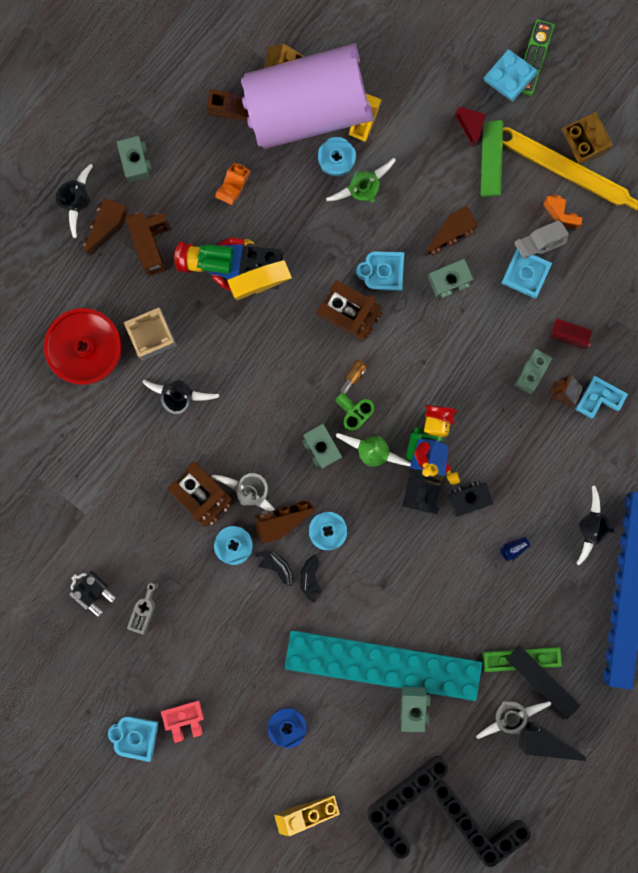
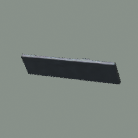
(543, 682)

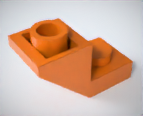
(233, 183)
(556, 207)

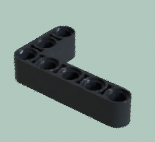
(402, 801)
(474, 829)

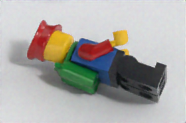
(225, 259)
(429, 460)

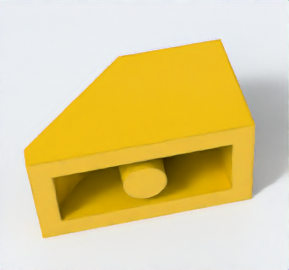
(362, 130)

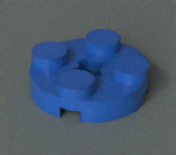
(288, 716)

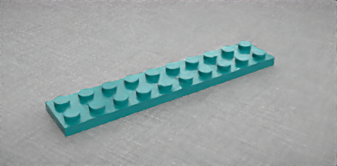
(383, 665)

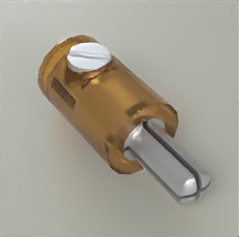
(354, 375)

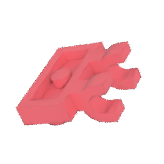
(183, 715)

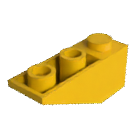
(306, 815)

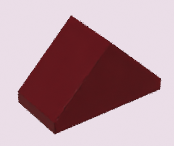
(471, 123)

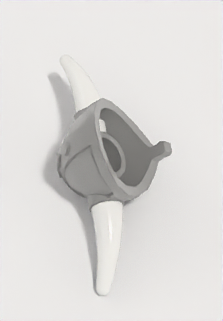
(249, 489)
(512, 718)

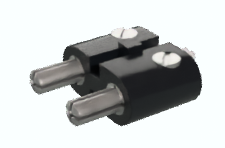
(89, 591)

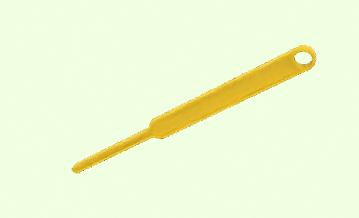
(569, 169)

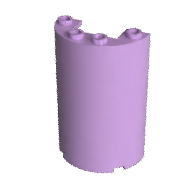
(306, 97)

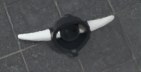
(74, 197)
(177, 395)
(593, 527)

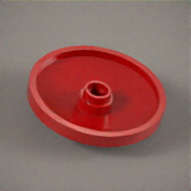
(82, 346)

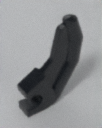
(276, 563)
(308, 579)

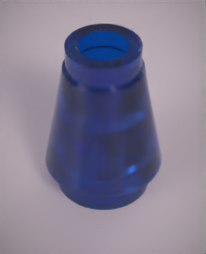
(515, 548)

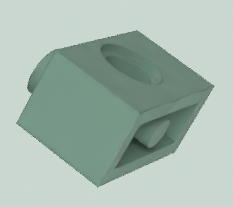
(134, 170)
(458, 270)
(532, 371)
(319, 435)
(414, 720)

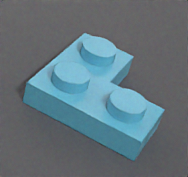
(597, 393)

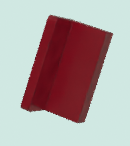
(571, 334)

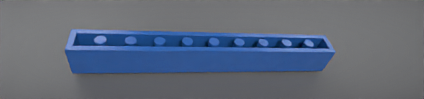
(624, 631)

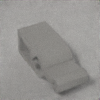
(543, 239)
(135, 623)

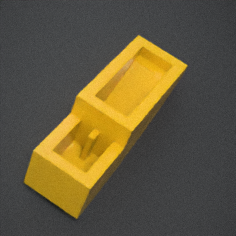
(259, 279)

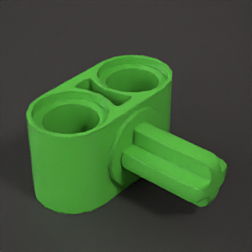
(353, 410)

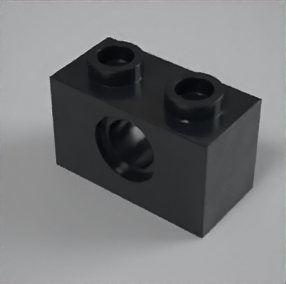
(481, 500)

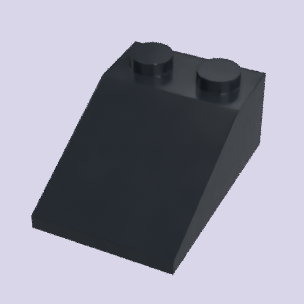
(540, 742)

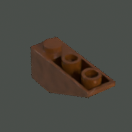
(226, 105)
(108, 222)
(457, 225)
(566, 390)
(279, 522)

